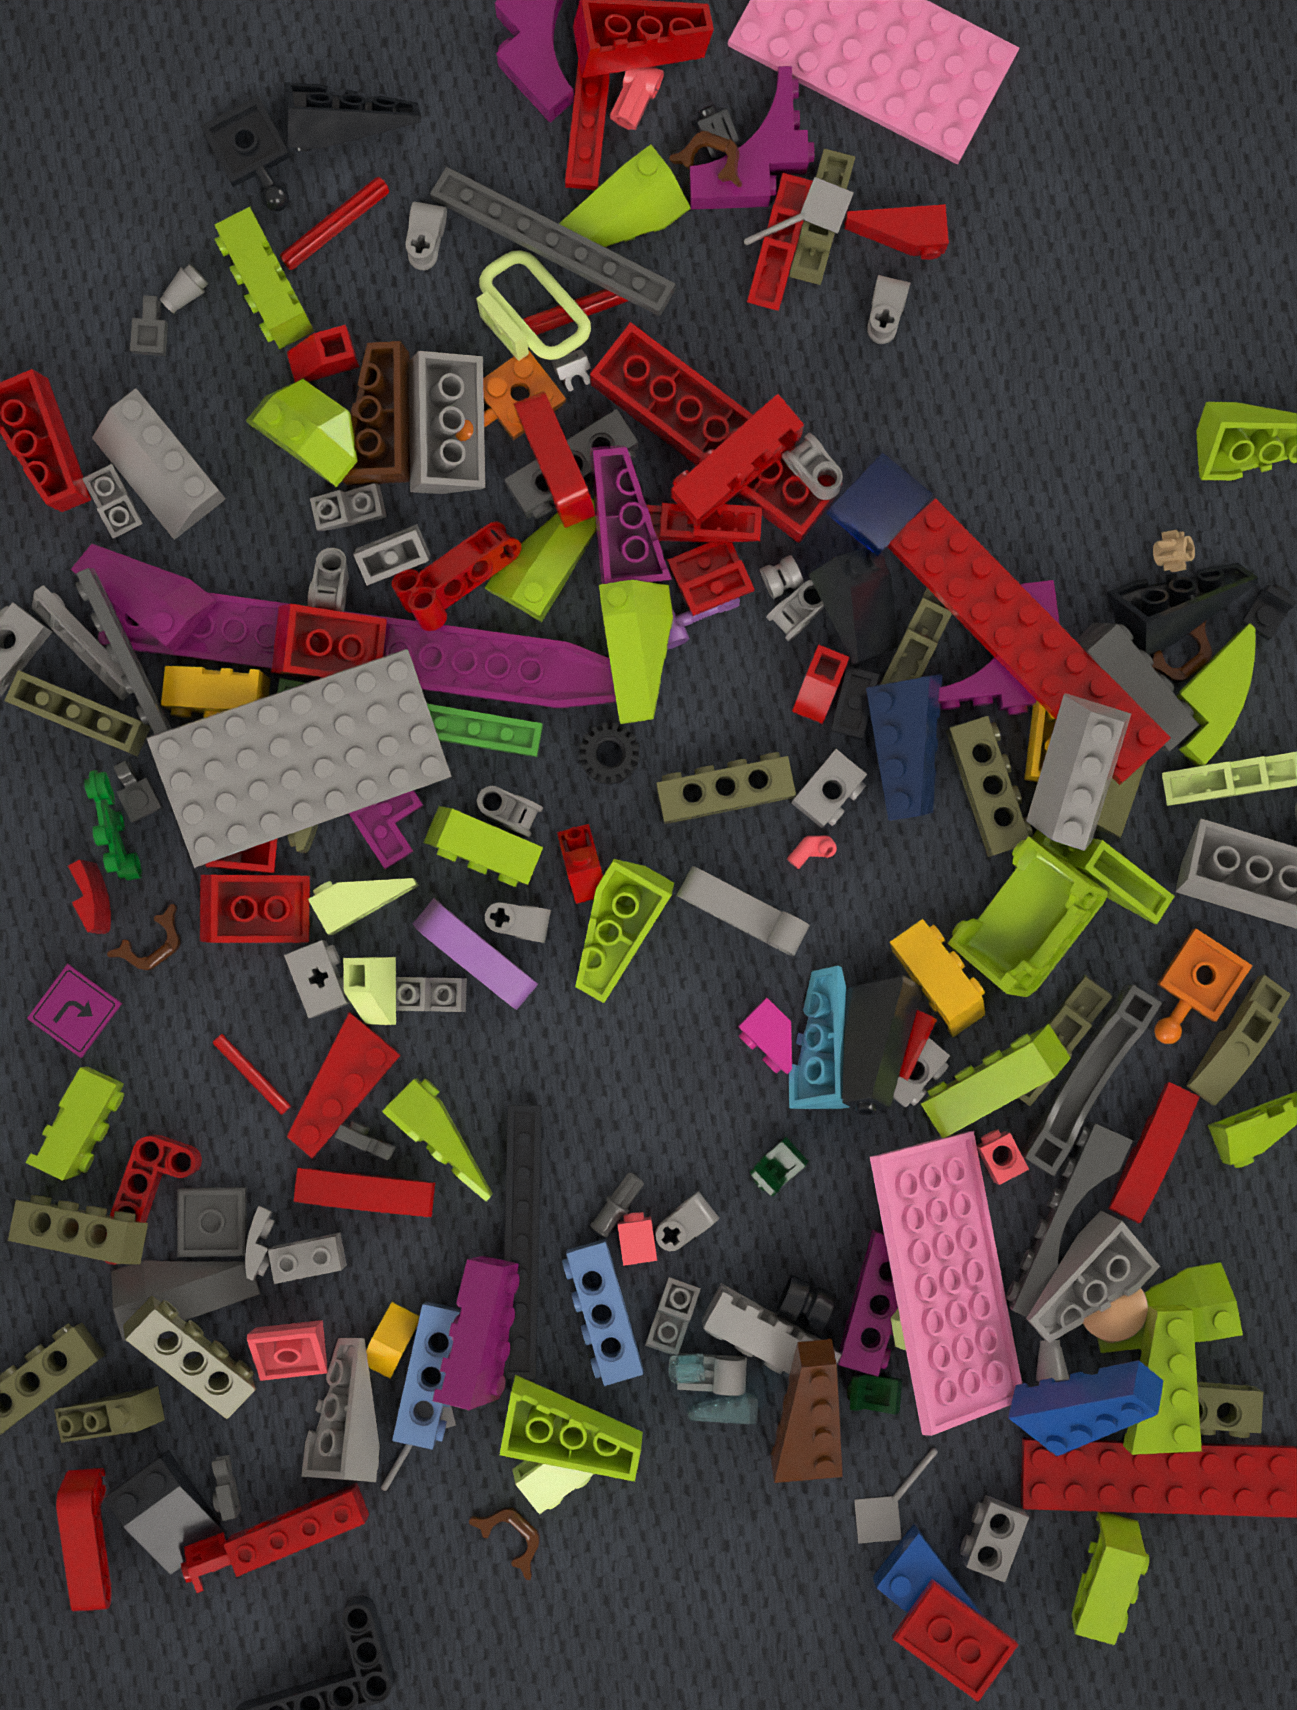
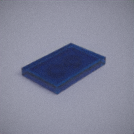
(879, 504)

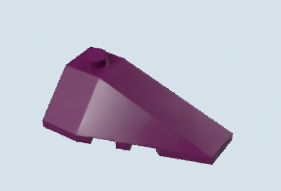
(151, 596)

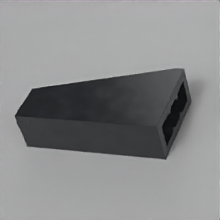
(876, 1040)

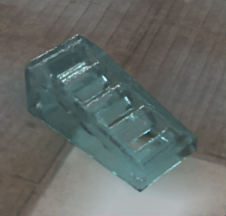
(687, 1368)
(732, 1409)

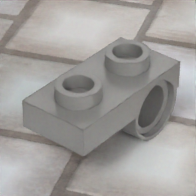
(722, 1375)

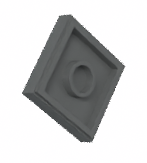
(211, 1221)

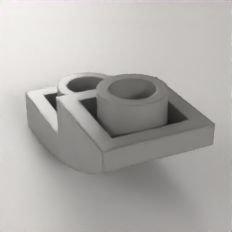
(112, 501)
(348, 508)
(431, 994)
(256, 1254)
(672, 1316)

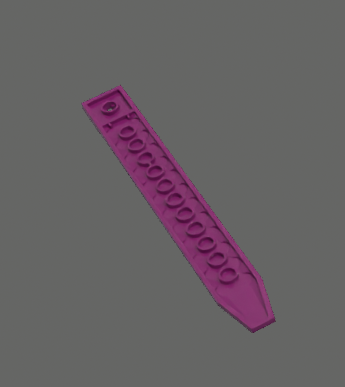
(444, 659)

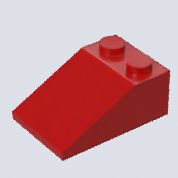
(324, 641)
(254, 908)

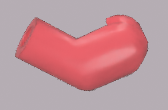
(812, 847)

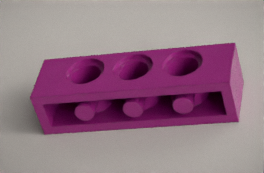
(854, 1353)

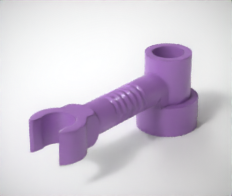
(678, 633)

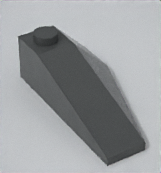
(187, 1285)

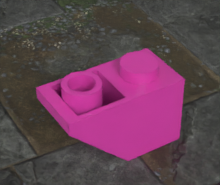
(771, 1033)

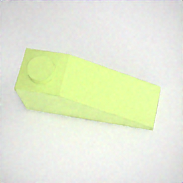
(350, 901)

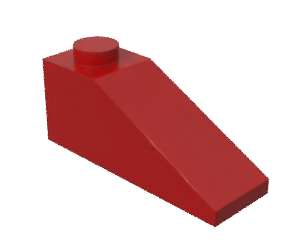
(906, 229)

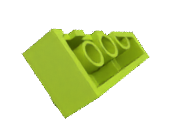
(264, 278)
(996, 1081)
(567, 1434)

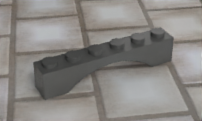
(1107, 1047)
(1096, 1158)

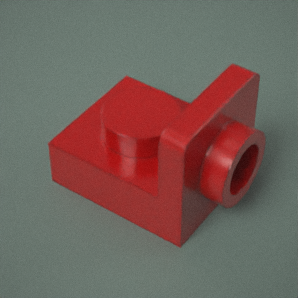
(204, 1557)

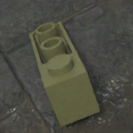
(110, 1415)

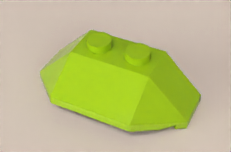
(308, 428)

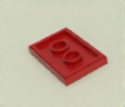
(955, 1640)

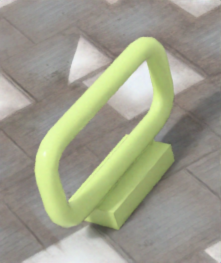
(510, 326)

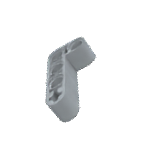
(743, 911)

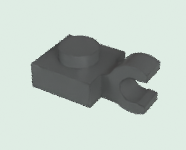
(149, 333)
(138, 796)

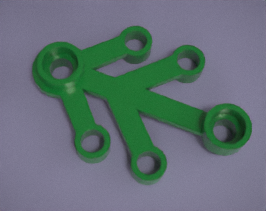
(110, 824)

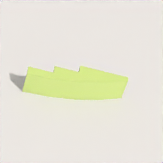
(1230, 779)

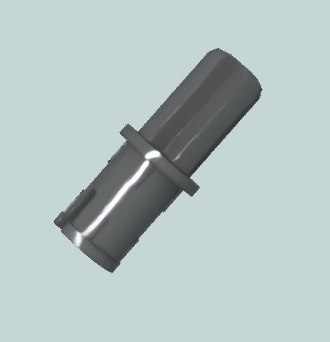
(617, 1204)

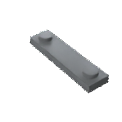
(79, 639)

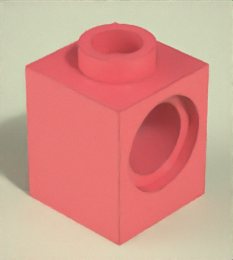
(1012, 1166)
(636, 1239)

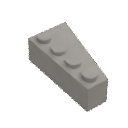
(754, 1329)

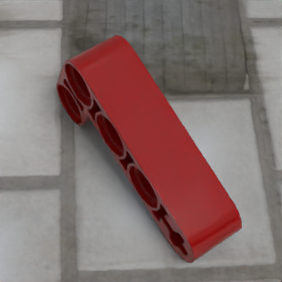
(555, 459)
(152, 1170)
(84, 1539)

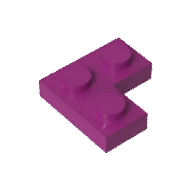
(380, 829)

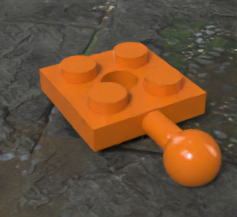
(497, 394)
(1182, 982)

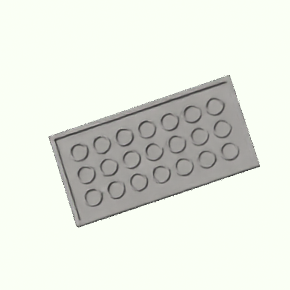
(299, 757)

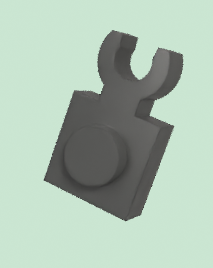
(357, 1135)
(226, 1495)

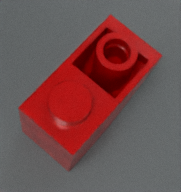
(323, 355)
(820, 684)
(580, 861)

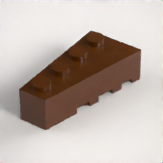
(810, 1421)

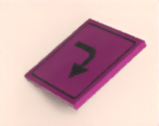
(74, 1010)

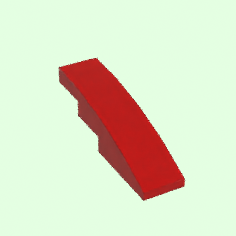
(780, 247)
(727, 524)
(1153, 1153)
(364, 1192)

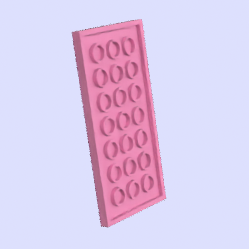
(886, 60)
(947, 1280)

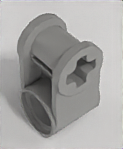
(425, 230)
(887, 305)
(810, 462)
(329, 587)
(796, 610)
(510, 810)
(524, 922)
(690, 1218)

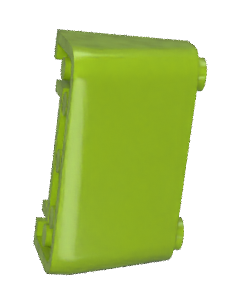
(1029, 920)

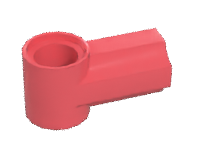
(634, 97)

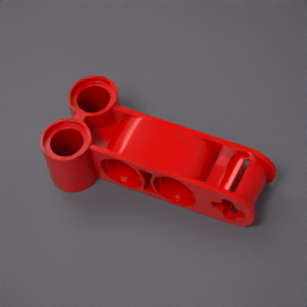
(454, 575)

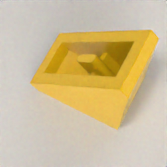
(391, 1339)

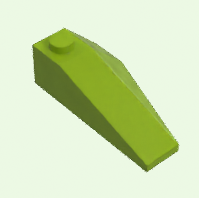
(631, 202)
(1243, 437)
(543, 566)
(637, 636)
(621, 917)
(1254, 1130)

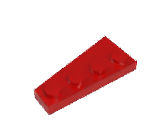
(346, 1077)

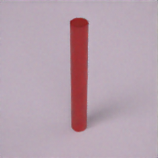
(252, 1074)

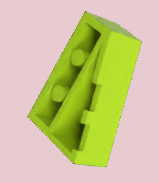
(78, 1124)
(1110, 1579)

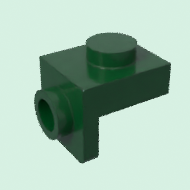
(778, 1167)
(875, 1393)

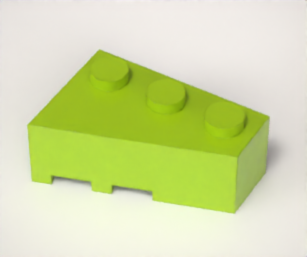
(482, 846)

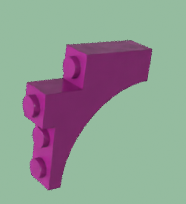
(530, 55)
(772, 150)
(994, 678)

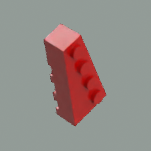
(639, 34)
(40, 440)
(737, 460)

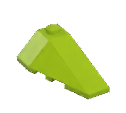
(425, 1118)
(1200, 1289)

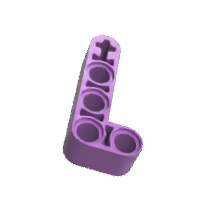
(474, 954)

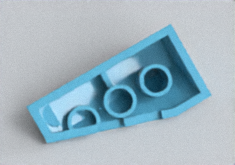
(819, 1072)

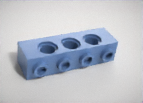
(626, 1361)
(410, 1426)

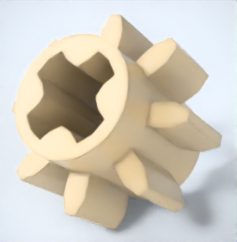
(1173, 551)

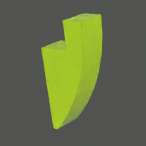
(1219, 695)
(1117, 875)

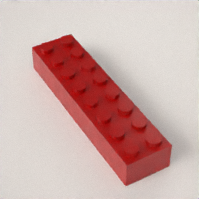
(697, 418)

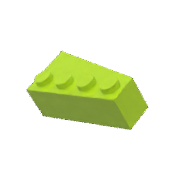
(1170, 1354)

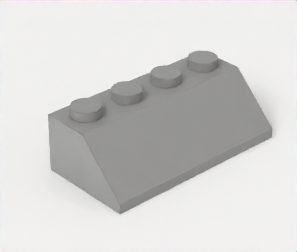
(442, 395)
(156, 464)
(1077, 771)
(1241, 872)

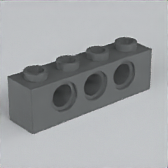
(523, 484)

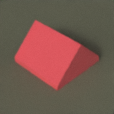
(288, 1350)

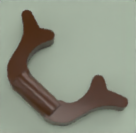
(705, 139)
(1190, 667)
(150, 962)
(513, 1517)

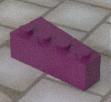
(623, 522)
(480, 1334)

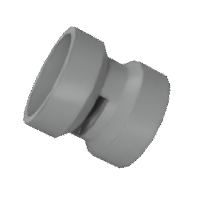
(787, 574)

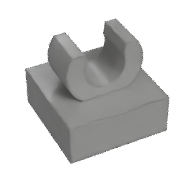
(571, 365)

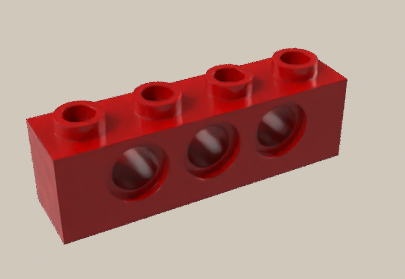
(296, 1529)

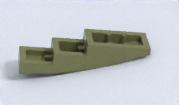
(814, 240)
(919, 640)
(1074, 1020)

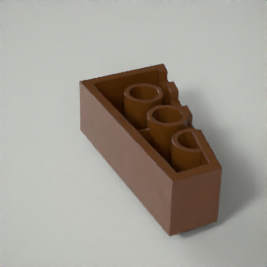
(381, 417)

